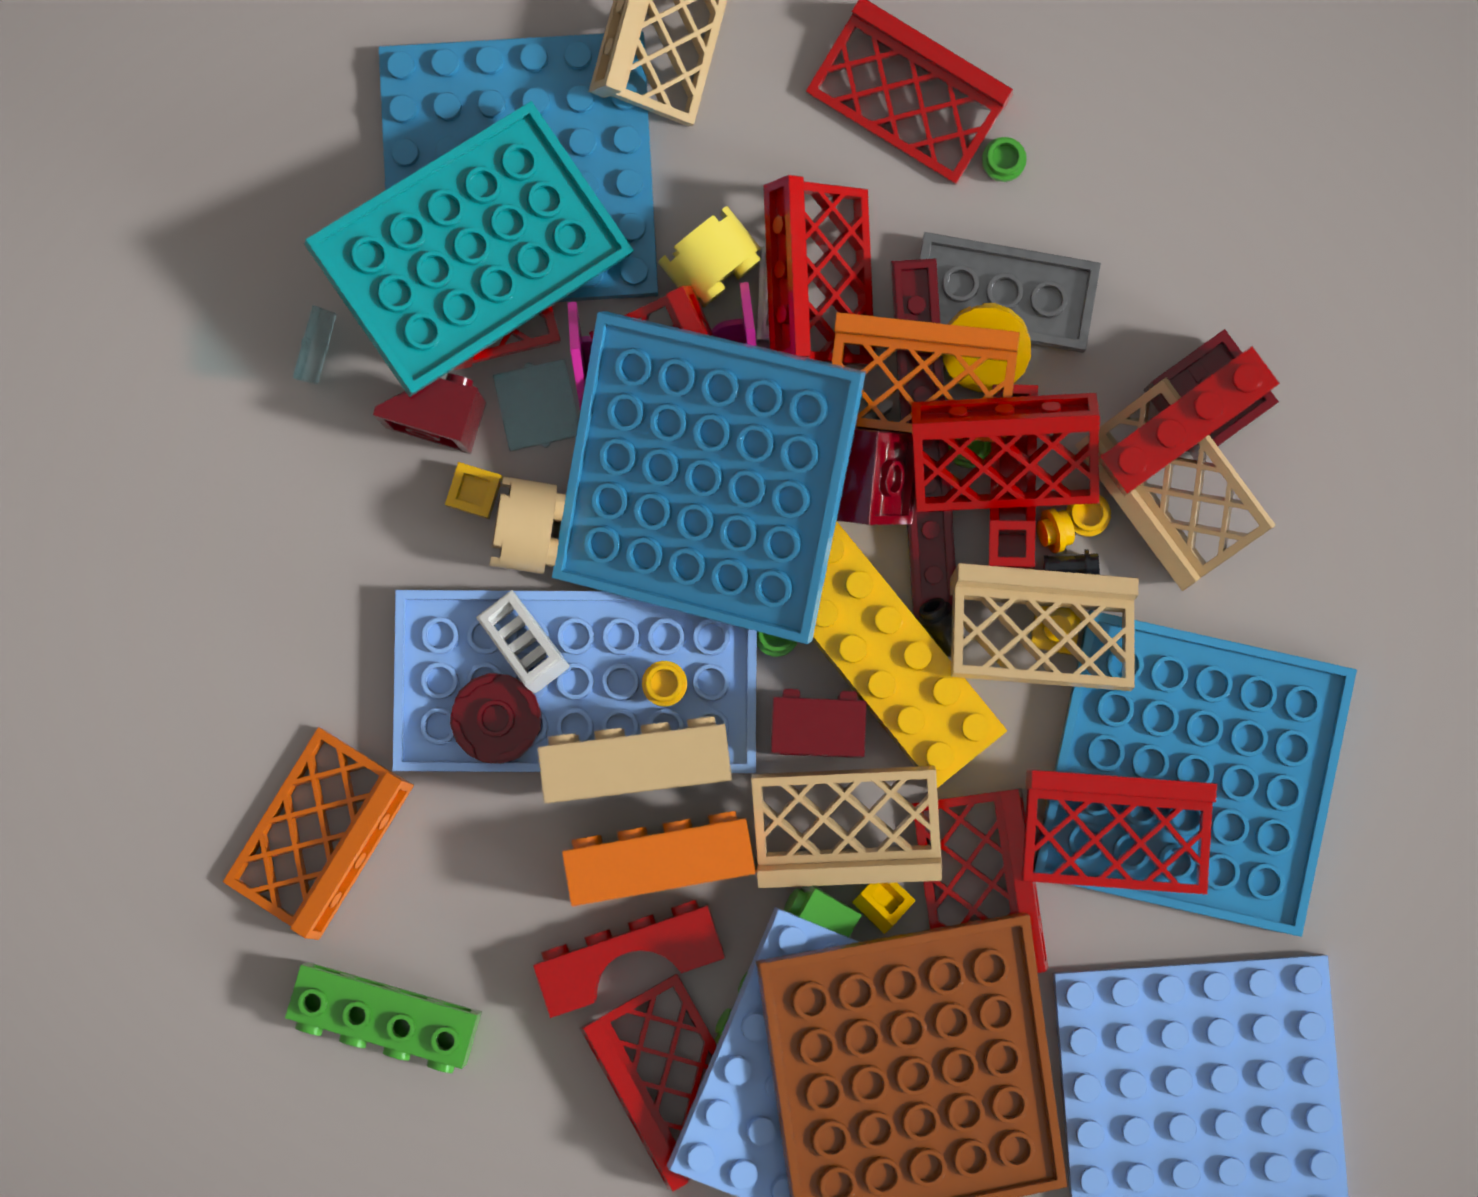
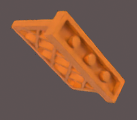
(925, 338)
(349, 855)

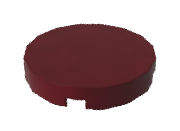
(495, 718)

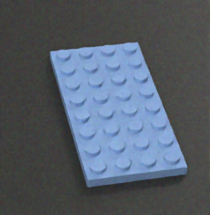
(608, 650)

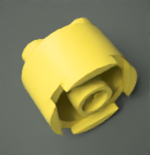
(711, 256)

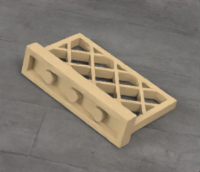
(623, 42)
(1151, 514)
(1034, 590)
(858, 863)

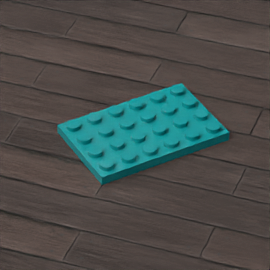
(468, 248)

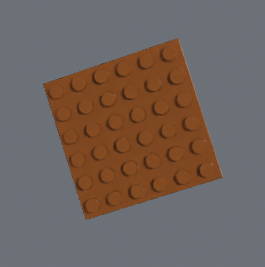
(914, 1065)

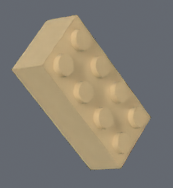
(635, 762)

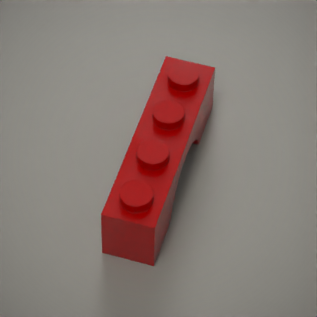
(1188, 421)
(1014, 528)
(572, 977)

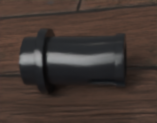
(1078, 563)
(937, 617)

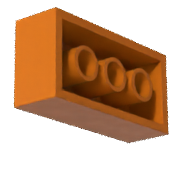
(658, 861)

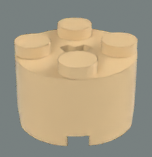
(526, 524)

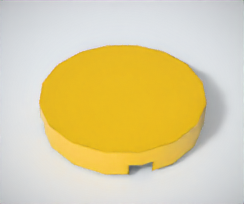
(990, 317)

